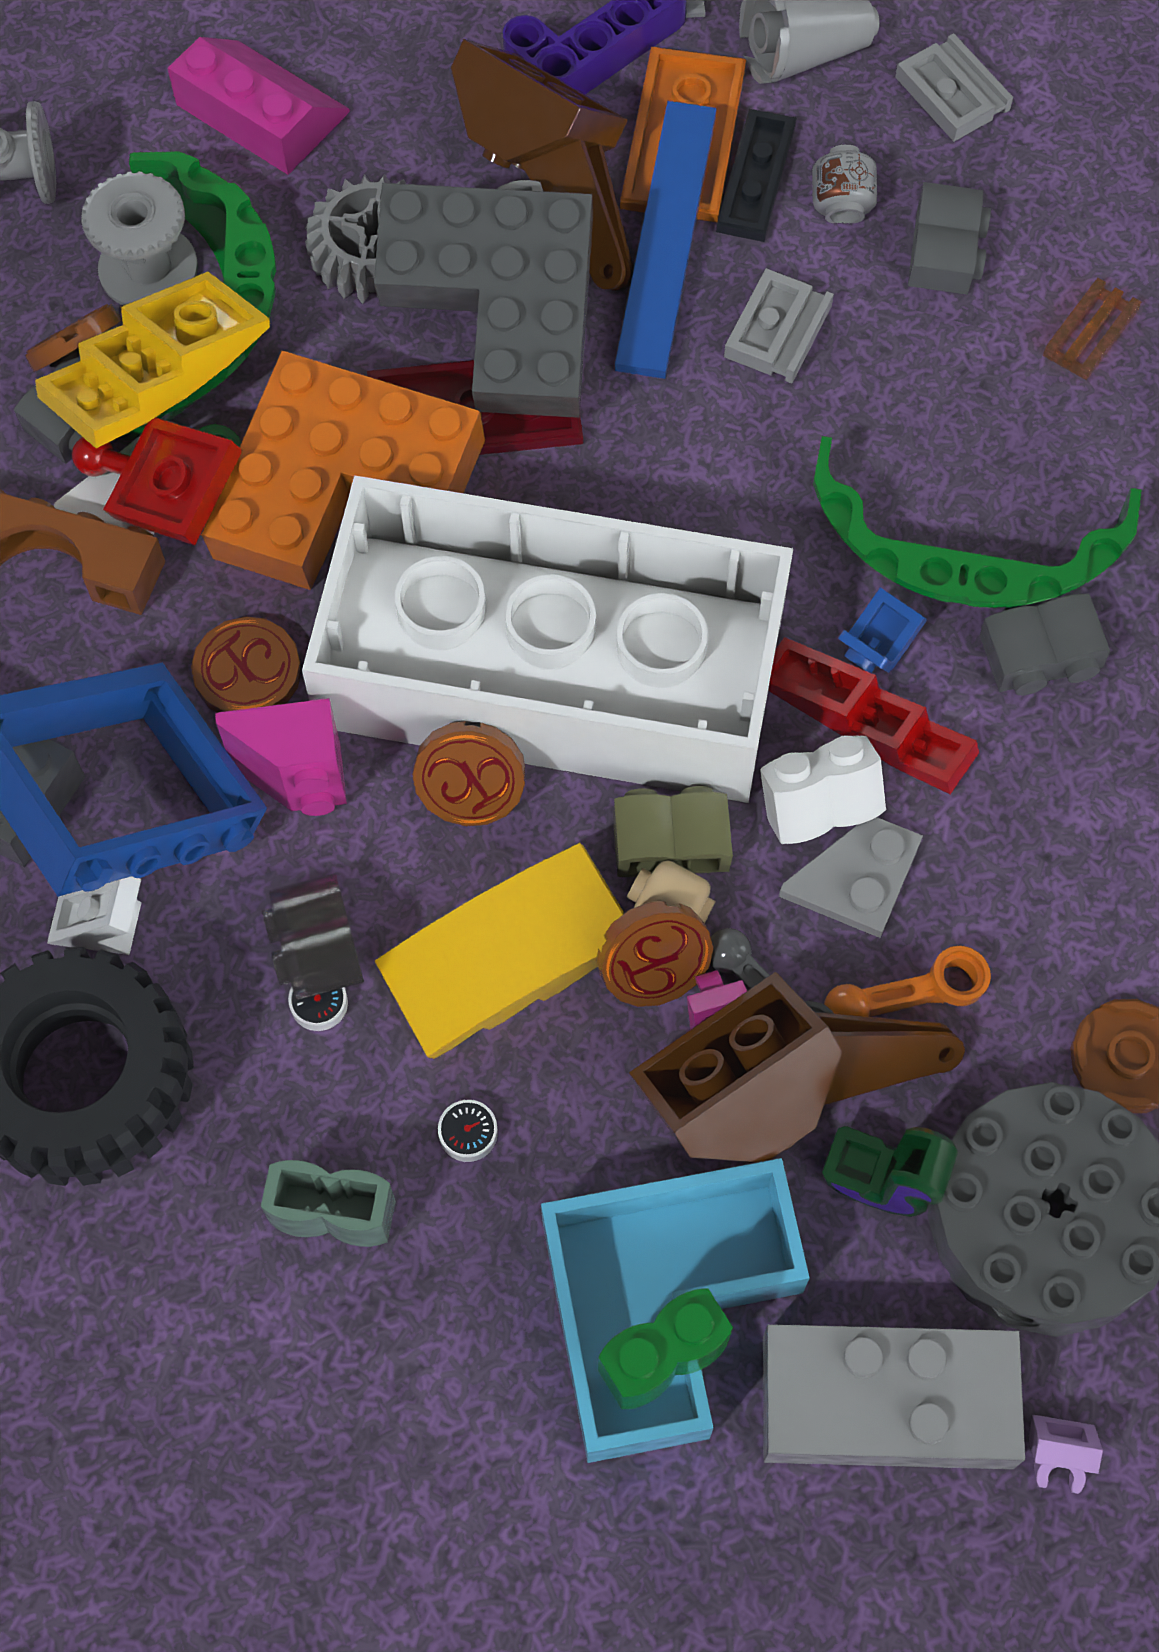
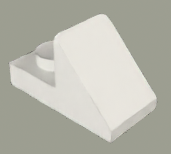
(98, 918)

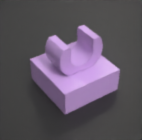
(1065, 1446)

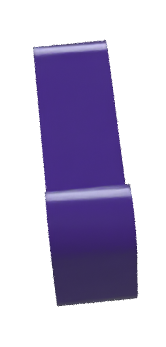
(598, 43)

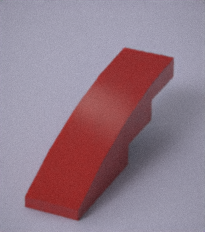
(854, 705)

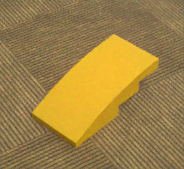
(154, 359)
(502, 950)

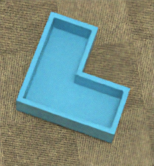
(637, 1249)

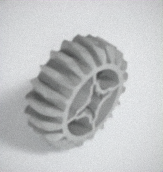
(350, 223)

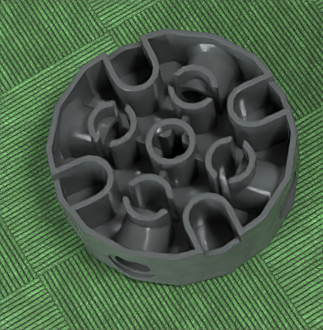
(996, 1221)

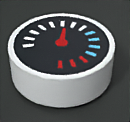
(320, 1010)
(467, 1130)

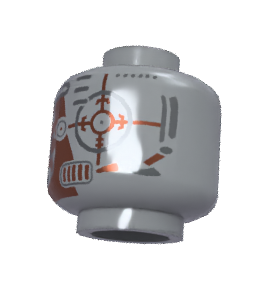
(844, 185)

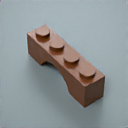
(116, 561)

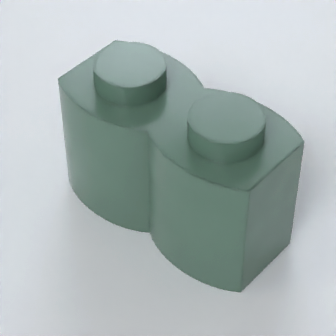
(311, 1203)

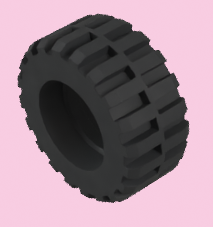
(139, 1103)

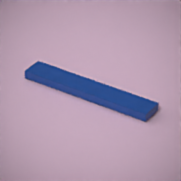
(665, 240)

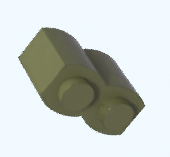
(676, 828)

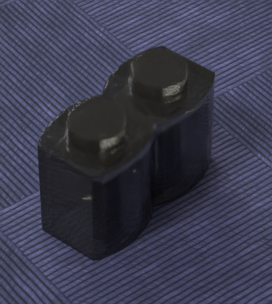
(313, 936)

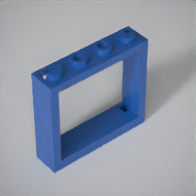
(106, 701)

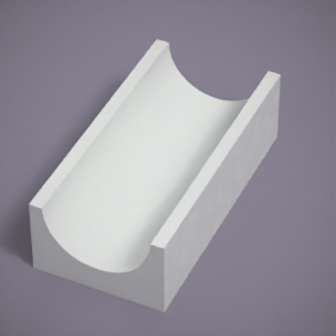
(559, 627)

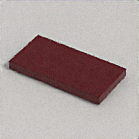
(501, 430)

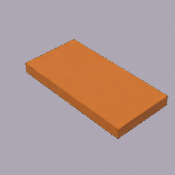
(691, 80)

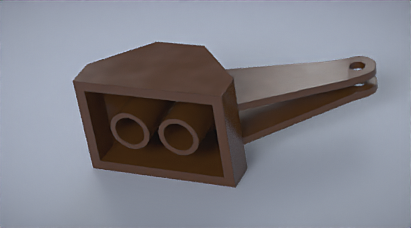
(551, 135)
(769, 1064)

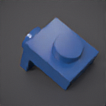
(882, 633)

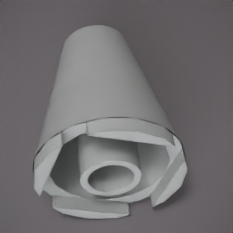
(803, 34)

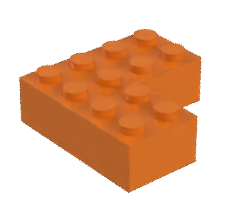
(302, 456)

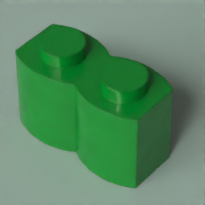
(680, 1341)

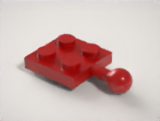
(167, 480)

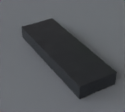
(756, 175)

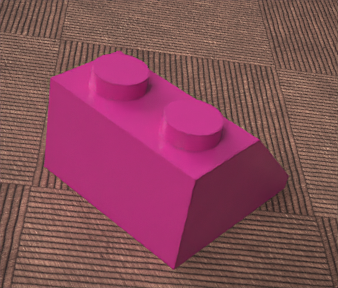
(288, 753)

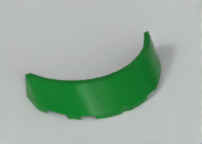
(232, 231)
(962, 575)

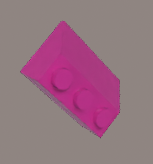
(253, 100)

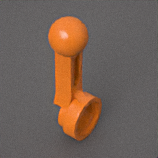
(910, 992)

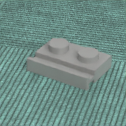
(953, 87)
(778, 325)

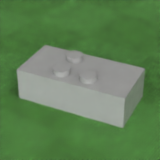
(892, 1397)

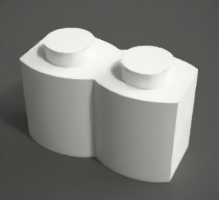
(823, 789)

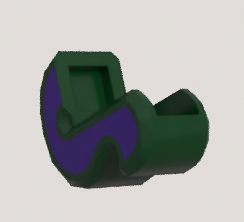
(890, 1177)

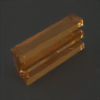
(1111, 301)

